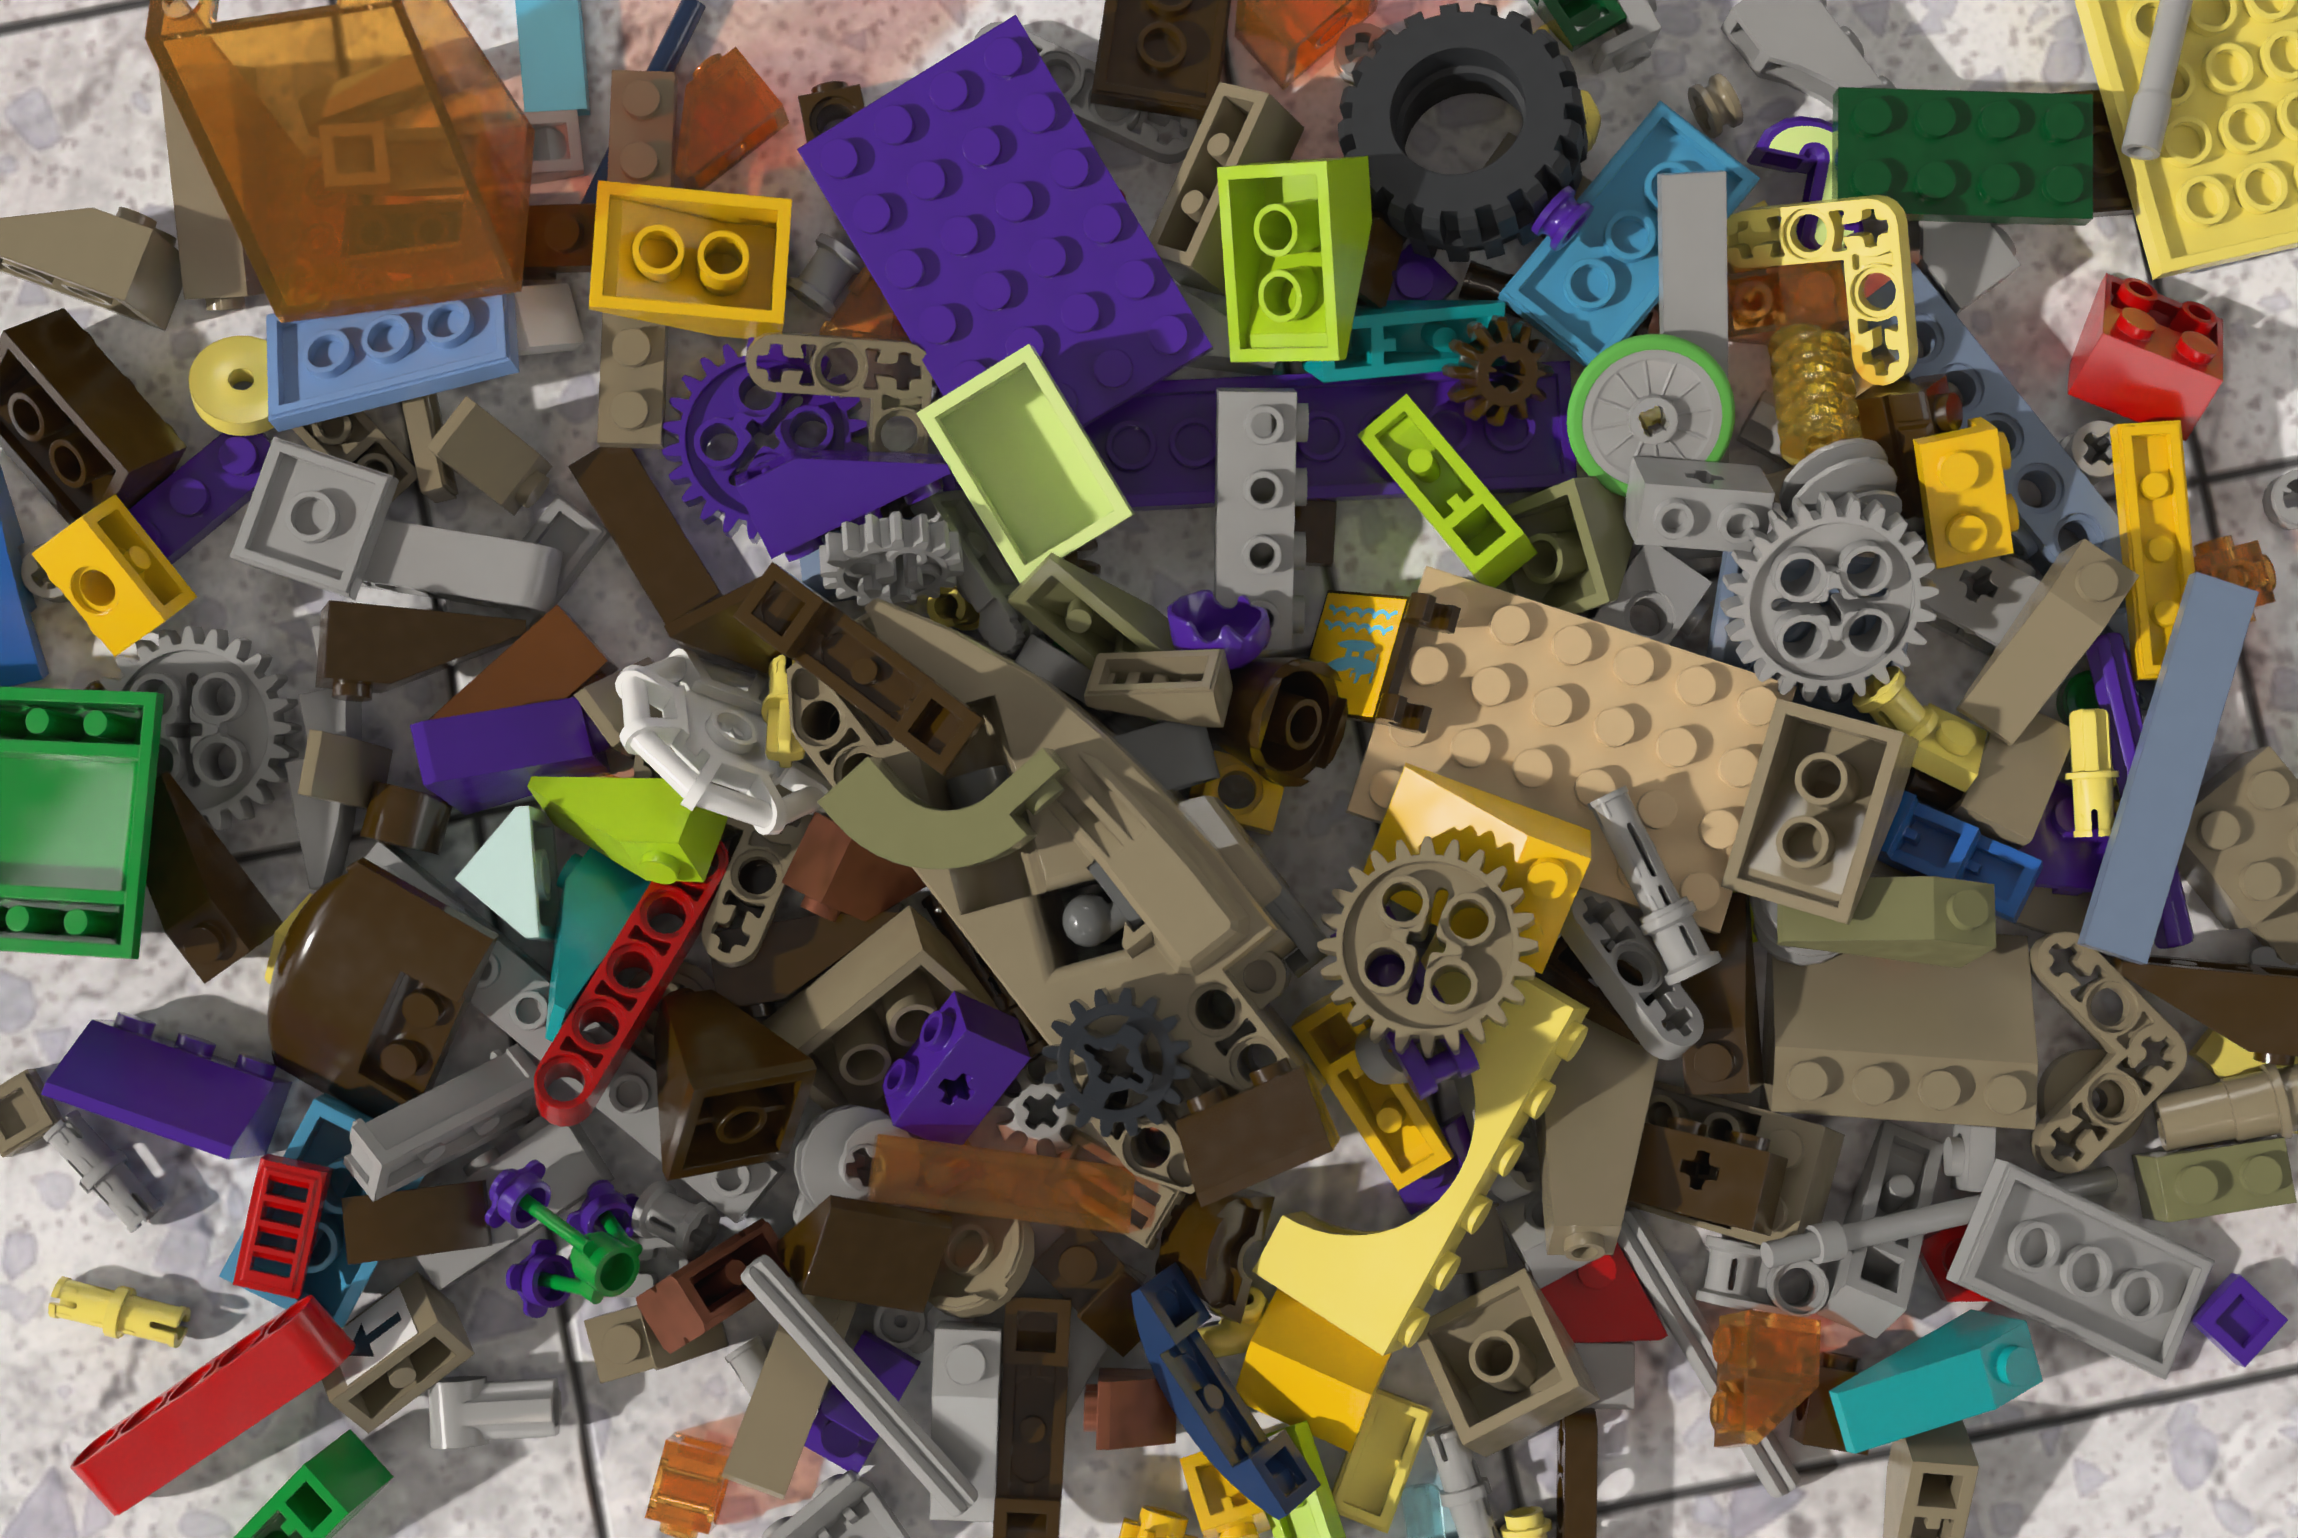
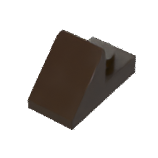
(1097, 1284)

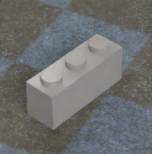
(570, 1169)

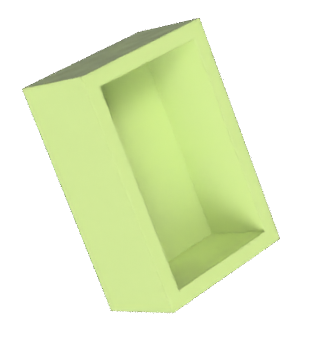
(1025, 462)

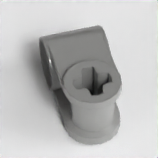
(1743, 1282)

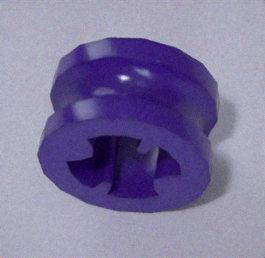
(1562, 218)

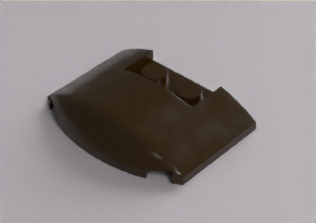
(373, 988)

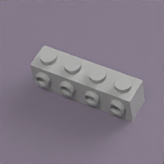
(1257, 504)

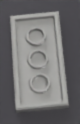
(2080, 1269)

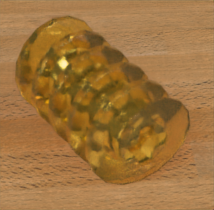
(1812, 389)

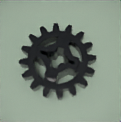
(1101, 1086)

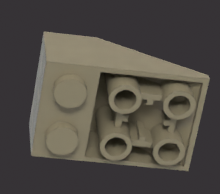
(1809, 1148)

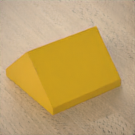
(1311, 1372)

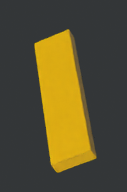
(2152, 534)

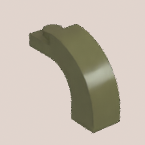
(900, 827)

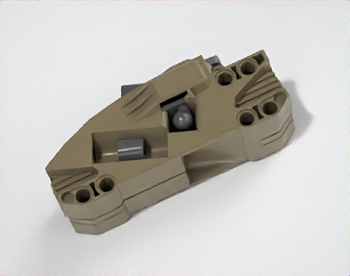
(1177, 873)

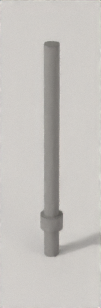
(1832, 1241)

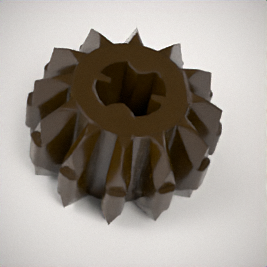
(1520, 376)

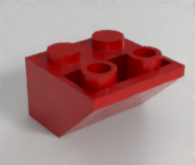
(2147, 355)

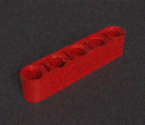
(620, 1006)
(213, 1405)

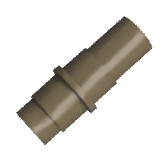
(2232, 1109)

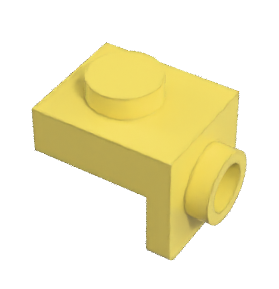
(1951, 750)

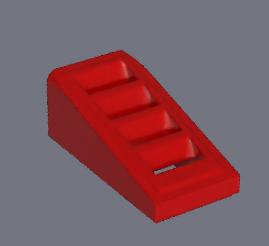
(294, 1173)

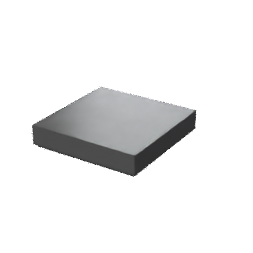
(314, 518)

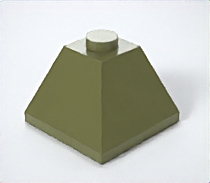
(1578, 544)

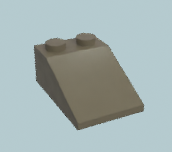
(97, 259)
(1818, 810)

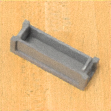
(443, 1123)

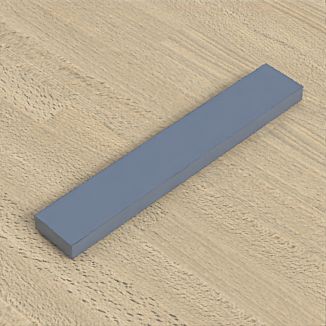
(2168, 768)

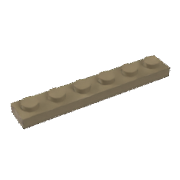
(632, 349)

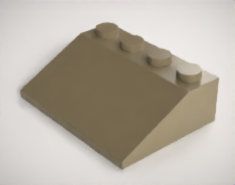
(1903, 1039)

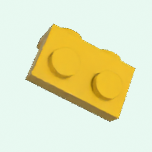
(1965, 494)

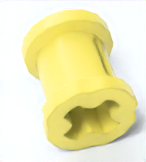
(1896, 706)

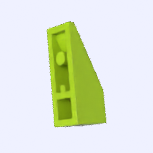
(1447, 493)
(634, 824)

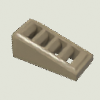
(1163, 685)

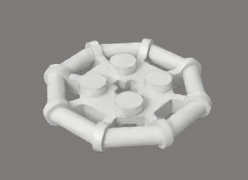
(714, 739)

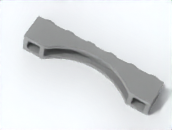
(1810, 52)

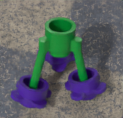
(599, 1231)

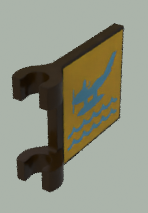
(1369, 647)

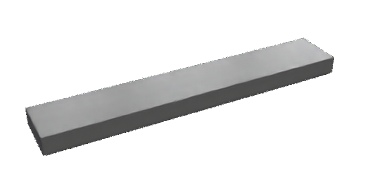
(1694, 272)

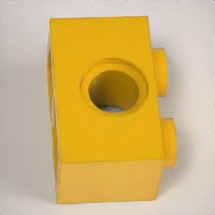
(114, 575)

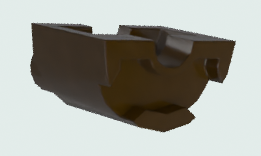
(1211, 1247)

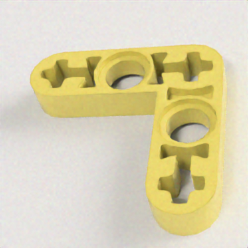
(1860, 259)

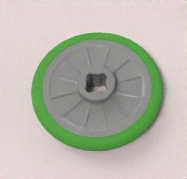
(1632, 380)

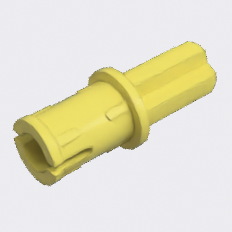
(780, 740)
(2091, 771)

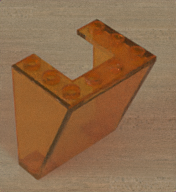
(354, 150)

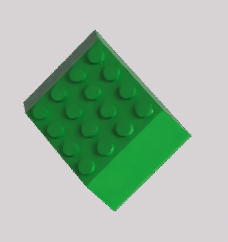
(76, 818)

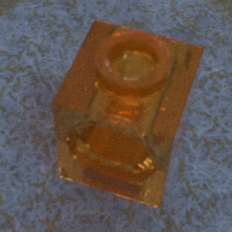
(689, 1486)

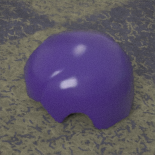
(1203, 623)

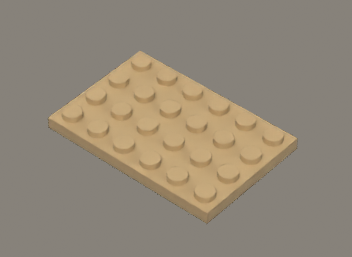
(1572, 711)

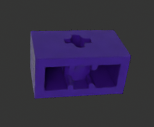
(955, 1070)

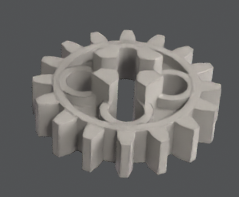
(891, 559)

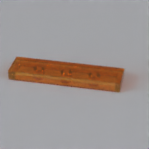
(1001, 1184)

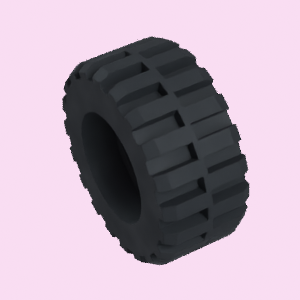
(1452, 58)

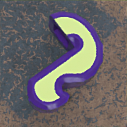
(1805, 148)

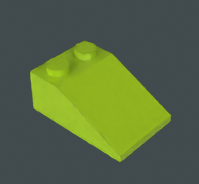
(1293, 256)

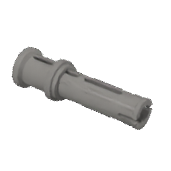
(1665, 913)

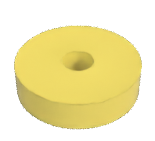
(214, 375)

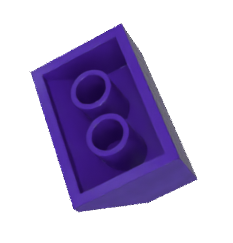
(171, 1087)

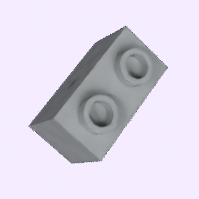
(1696, 504)
(1984, 621)

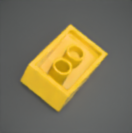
(691, 258)
(1538, 851)

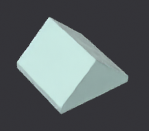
(519, 873)

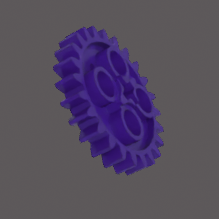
(720, 408)

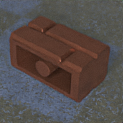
(707, 1288)

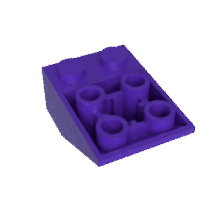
(816, 490)

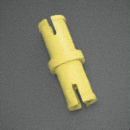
(119, 1312)

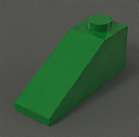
(322, 1493)

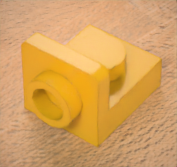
(1218, 1504)

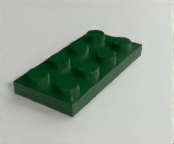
(1966, 154)

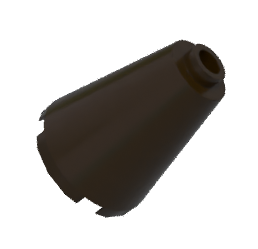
(1283, 718)

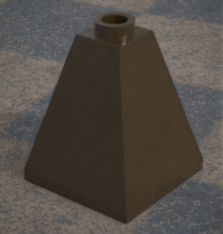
(724, 1086)

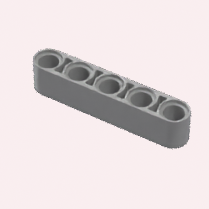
(464, 567)

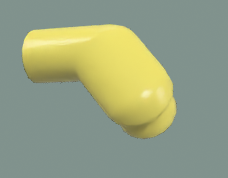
(1234, 1338)

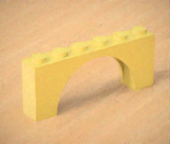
(1383, 1279)

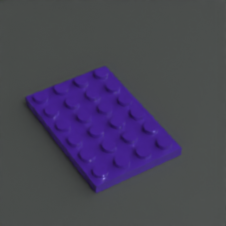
(1004, 229)

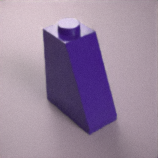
(492, 754)

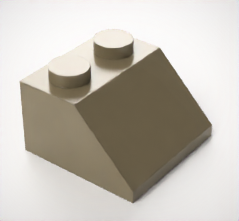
(1504, 1364)

